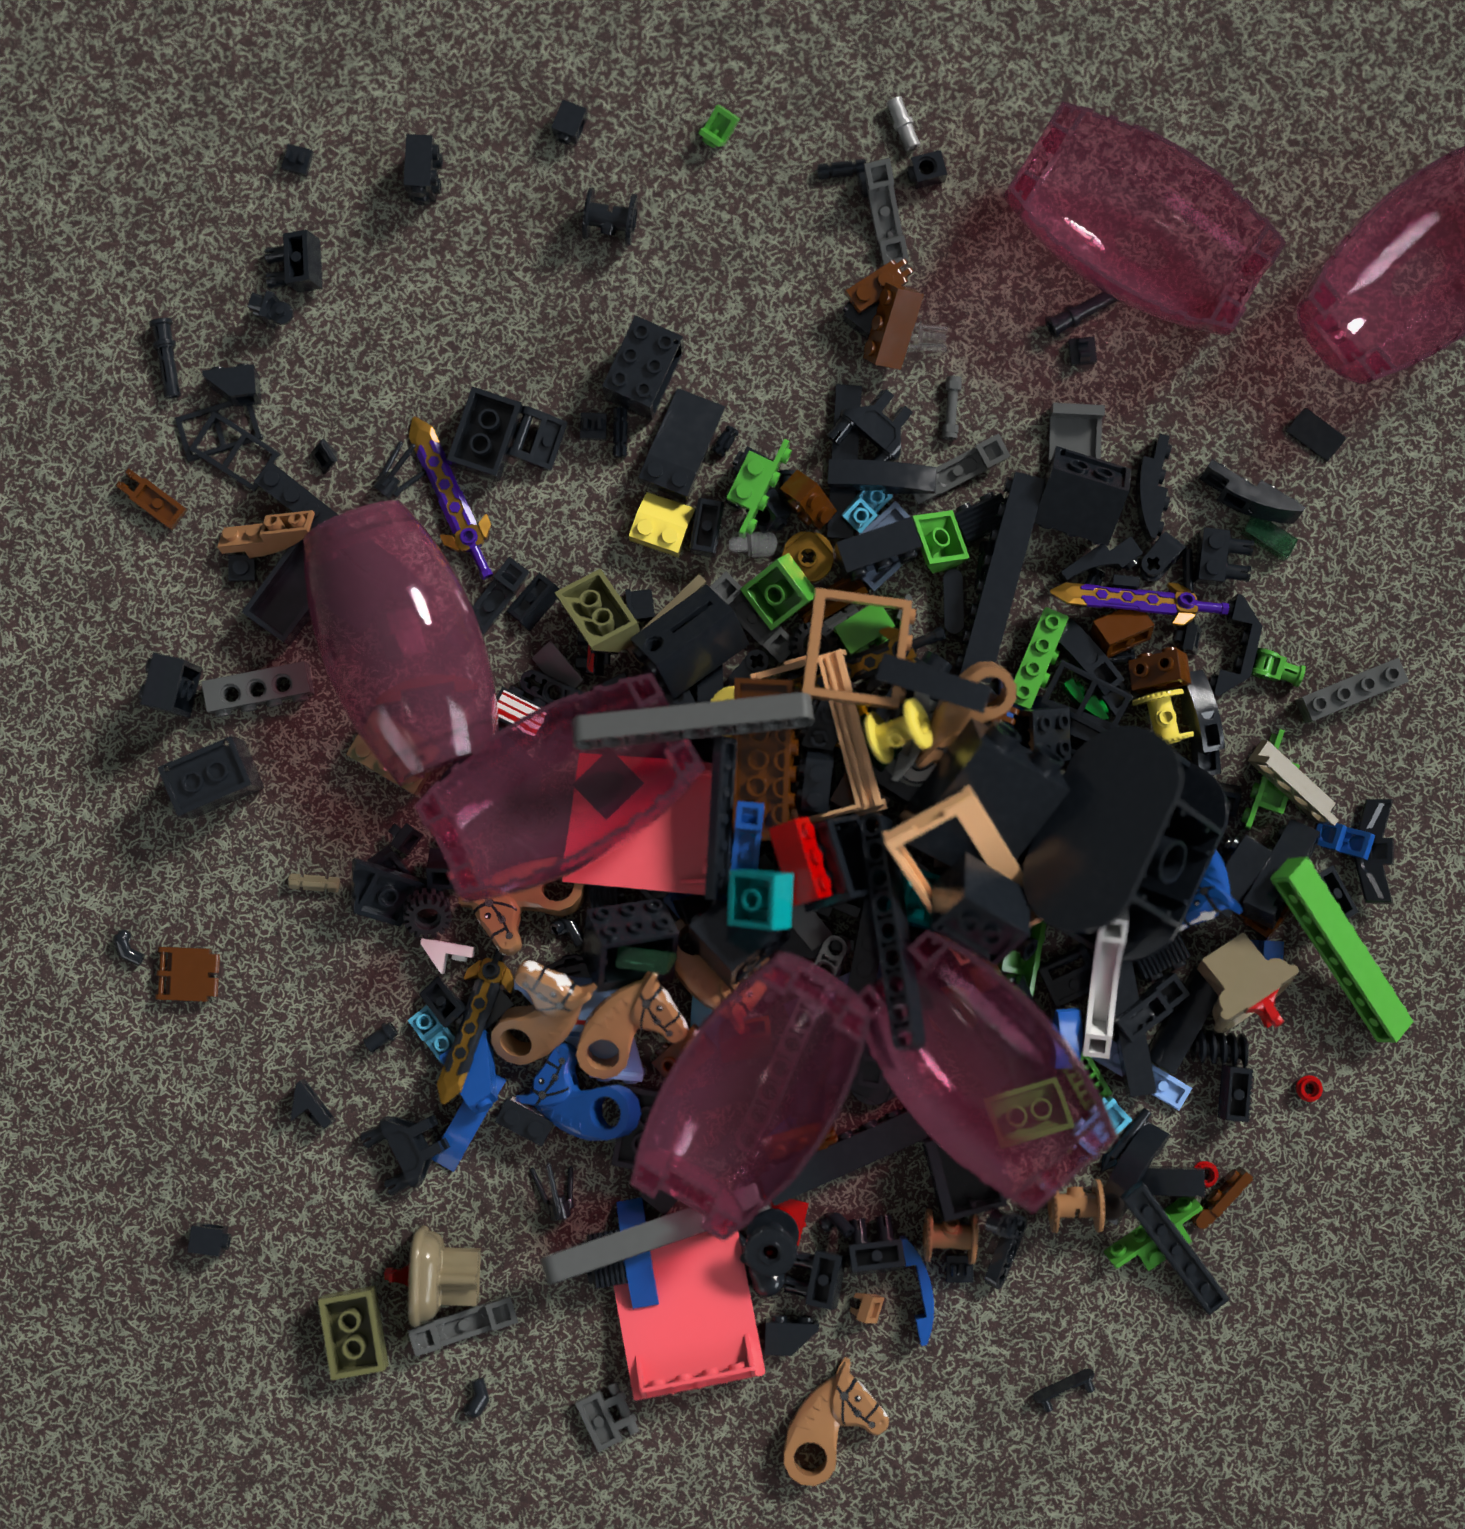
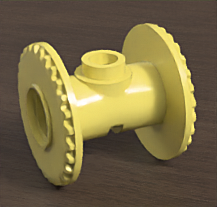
(1163, 715)
(895, 733)

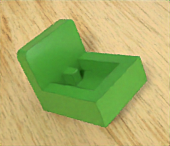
(719, 127)

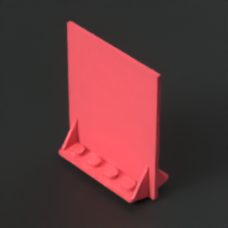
(664, 855)
(703, 1320)

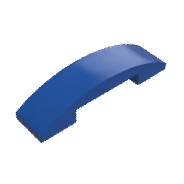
(747, 836)
(461, 1132)
(639, 1267)
(923, 1321)

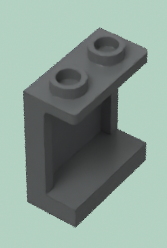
(1076, 428)

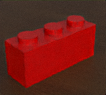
(800, 855)

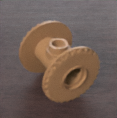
(1075, 1200)
(950, 1235)

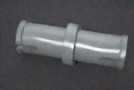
(903, 123)

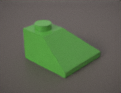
(940, 540)

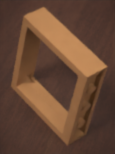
(904, 645)

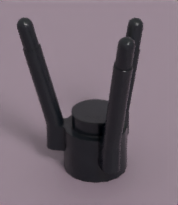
(387, 481)
(558, 1206)

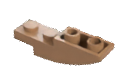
(269, 537)

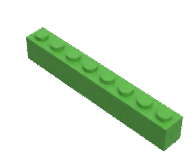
(1342, 949)

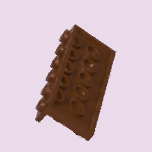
(766, 760)

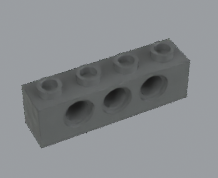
(217, 689)
(1351, 690)

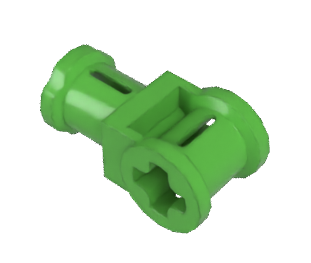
(1274, 667)

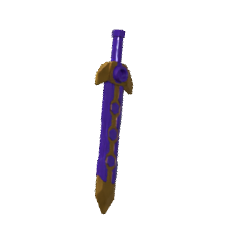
(451, 499)
(1177, 602)

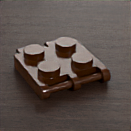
(188, 974)

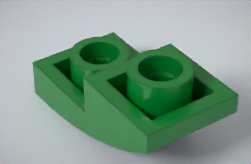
(1076, 694)

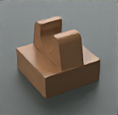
(869, 1308)

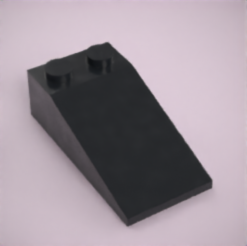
(681, 445)

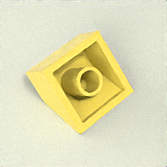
(661, 524)

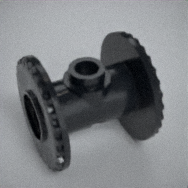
(618, 220)
(771, 1242)

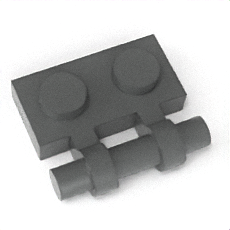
(599, 1420)

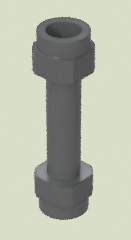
(953, 386)

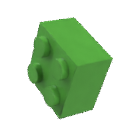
(779, 591)
(862, 630)

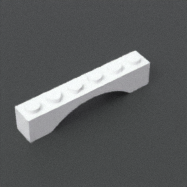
(1103, 988)

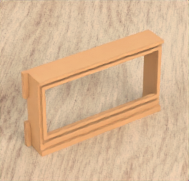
(849, 734)
(978, 827)

